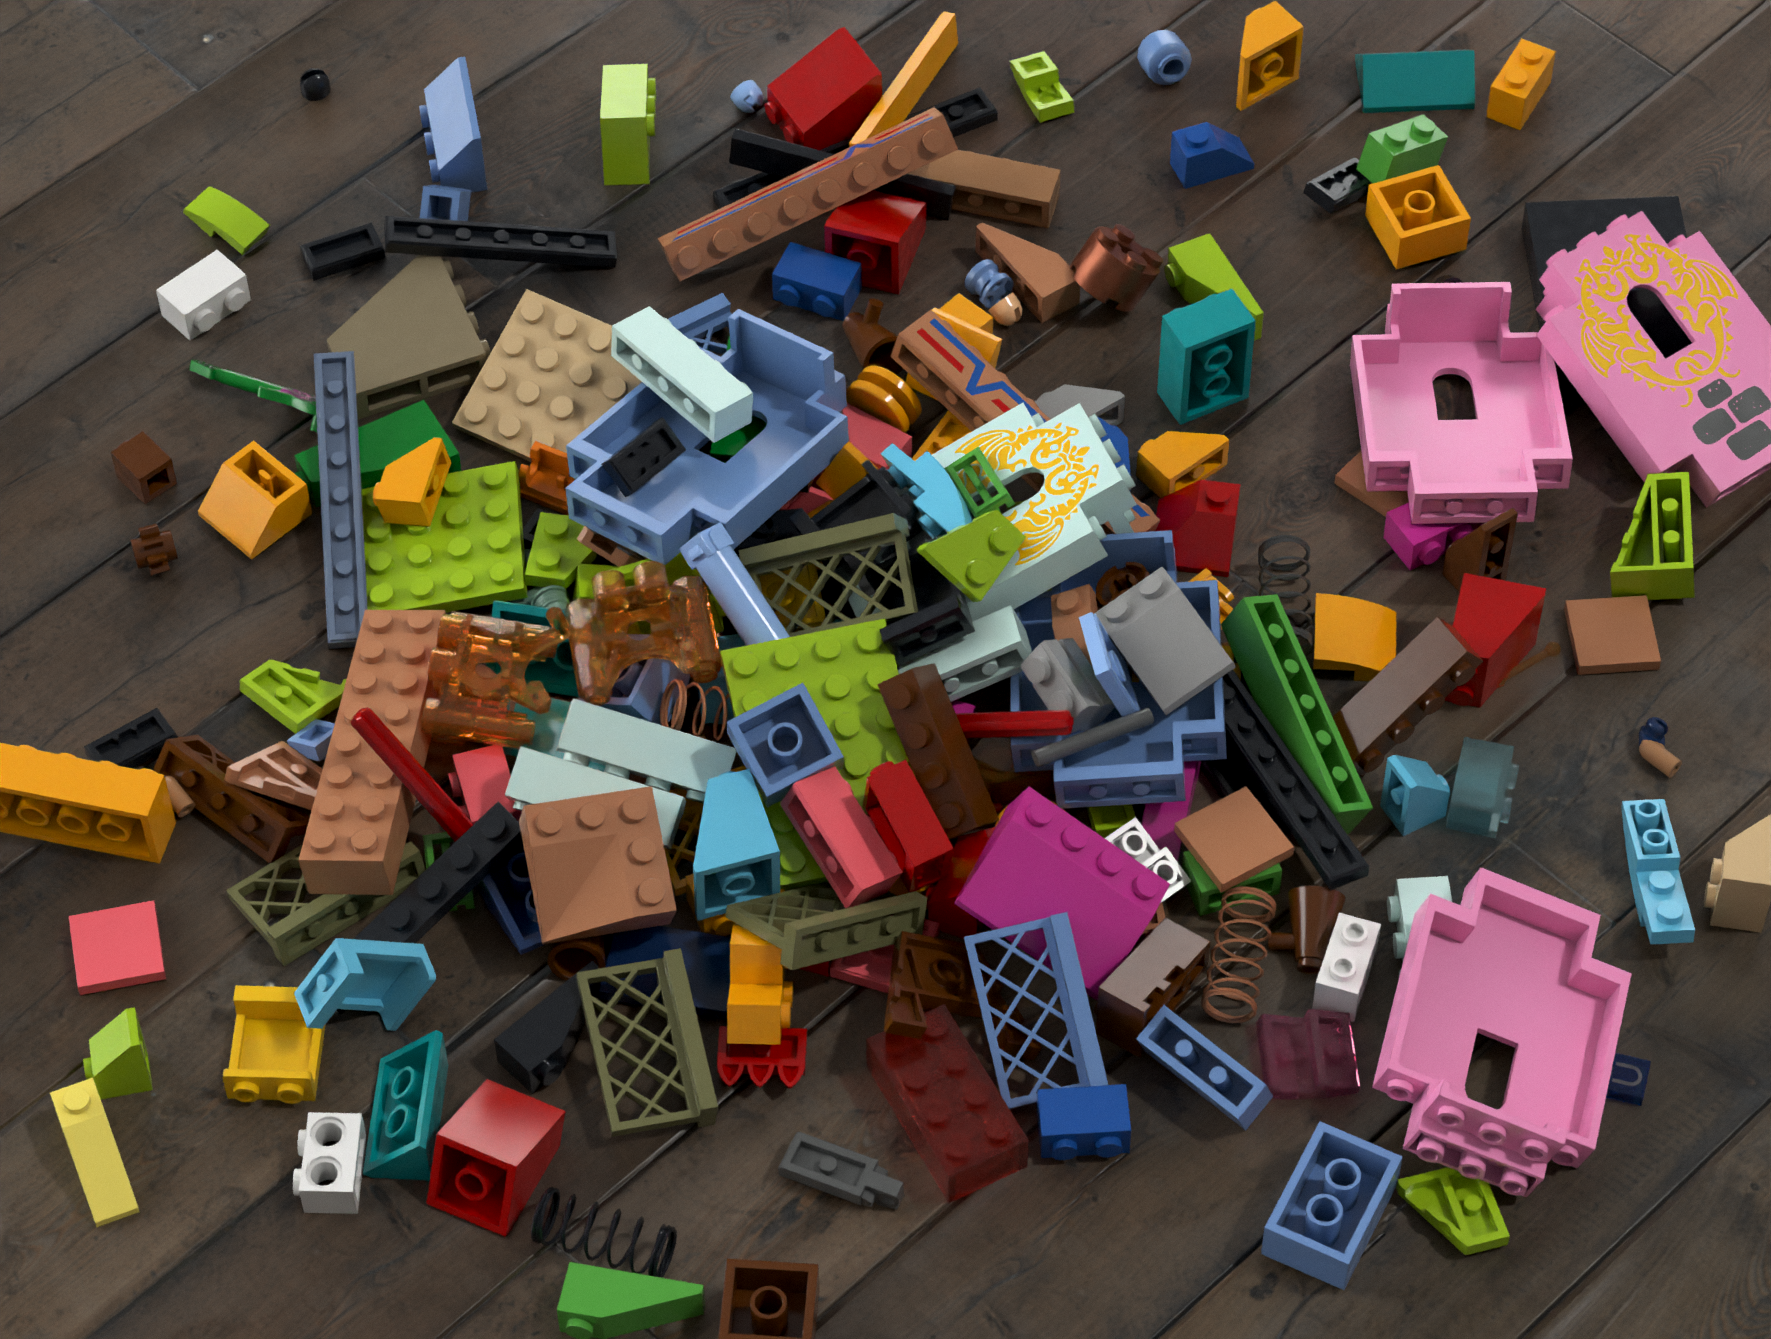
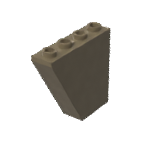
(412, 339)

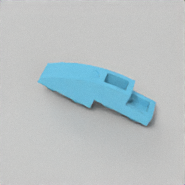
(930, 489)
(1655, 872)

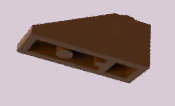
(1482, 551)

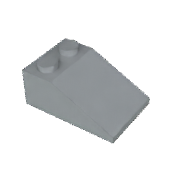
(1164, 640)

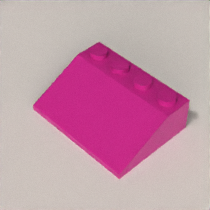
(1054, 864)

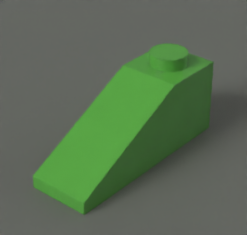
(618, 1302)

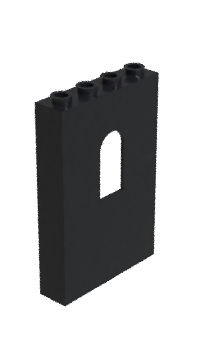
(1562, 224)

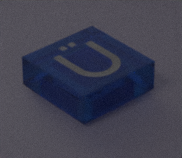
(1628, 1079)

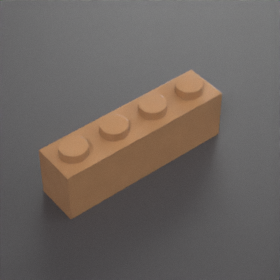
(997, 186)

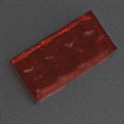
(948, 1105)

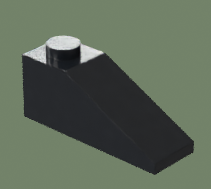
(544, 1038)

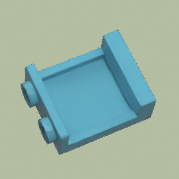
(366, 978)

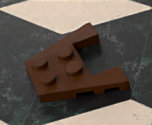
(937, 973)

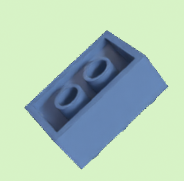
(453, 130)

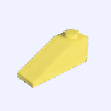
(94, 1152)

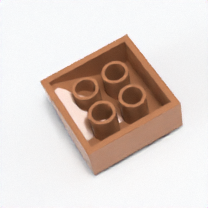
(597, 865)

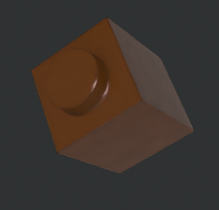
(143, 467)

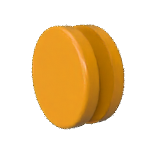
(885, 397)

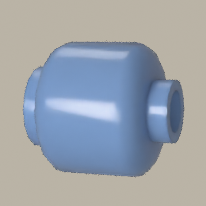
(1164, 57)

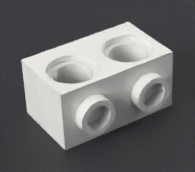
(1346, 965)
(336, 1162)

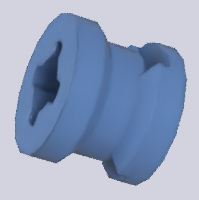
(988, 283)

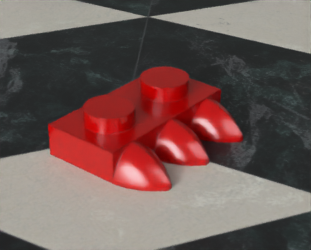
(763, 1060)

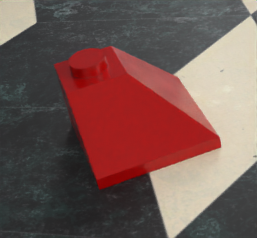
(1201, 525)

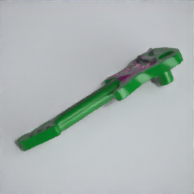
(263, 389)

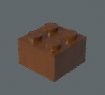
(769, 1300)

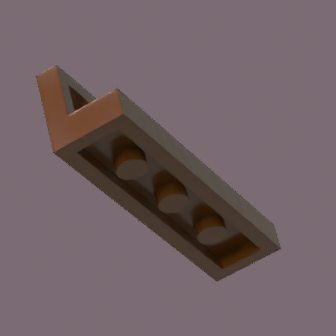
(250, 817)

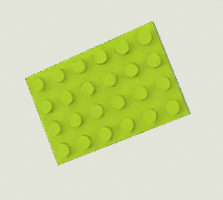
(842, 679)

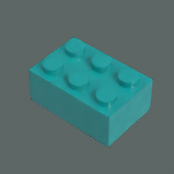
(1205, 356)

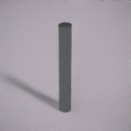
(1092, 737)

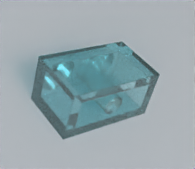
(1480, 787)

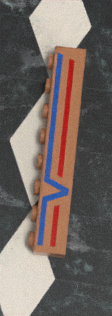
(808, 193)
(974, 388)

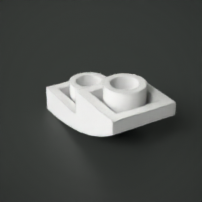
(1139, 845)

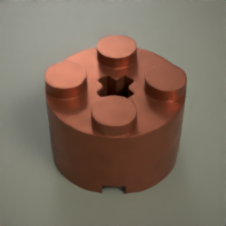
(1116, 267)

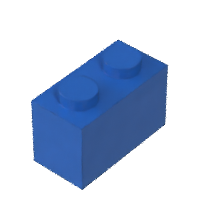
(817, 281)
(1083, 1121)

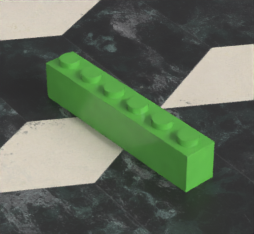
(1294, 704)

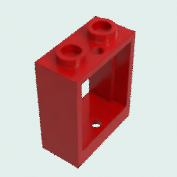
(907, 824)

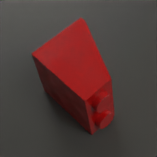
(825, 93)
(879, 234)
(1500, 625)
(493, 1156)

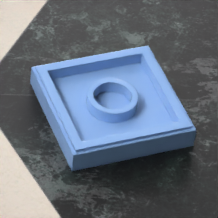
(1109, 665)

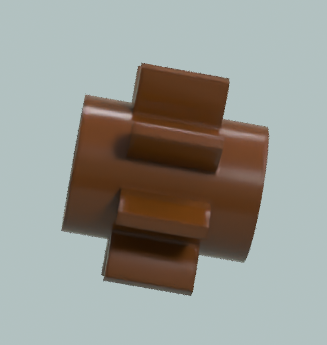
(154, 549)

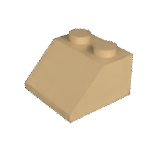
(1742, 880)

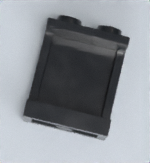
(865, 500)
(940, 615)

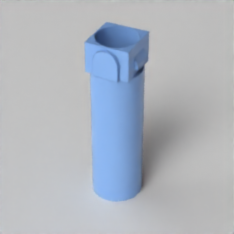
(732, 586)

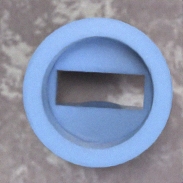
(746, 96)

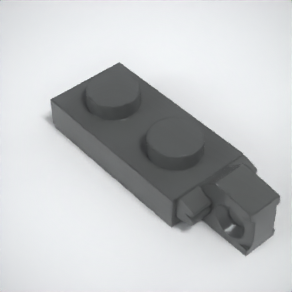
(840, 1172)

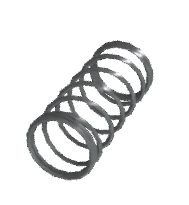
(1288, 594)

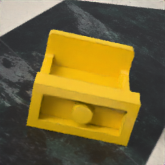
(272, 1048)

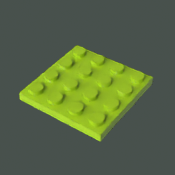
(462, 559)

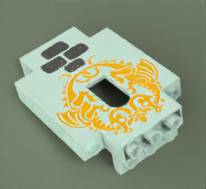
(1060, 520)

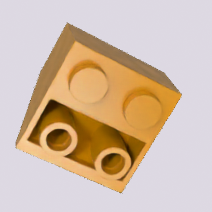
(255, 500)

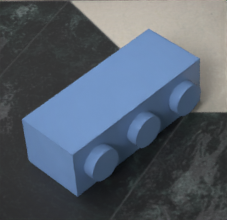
(1204, 1067)

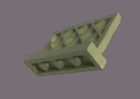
(833, 545)
(315, 921)
(817, 927)
(685, 1038)

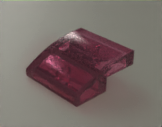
(1308, 1055)

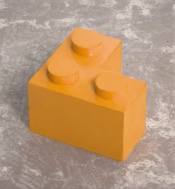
(758, 992)

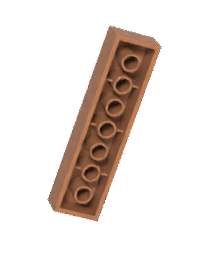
(360, 804)

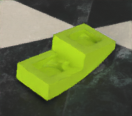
(1041, 86)
(229, 218)

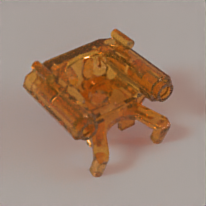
(679, 627)
(477, 706)

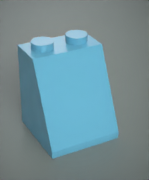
(734, 847)

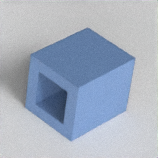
(445, 203)

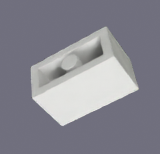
(203, 295)

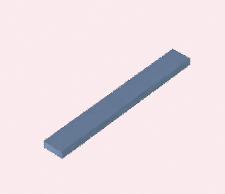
(340, 496)

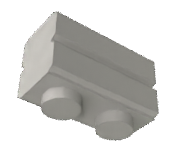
(1067, 682)

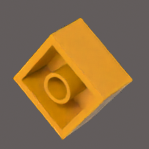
(1417, 217)

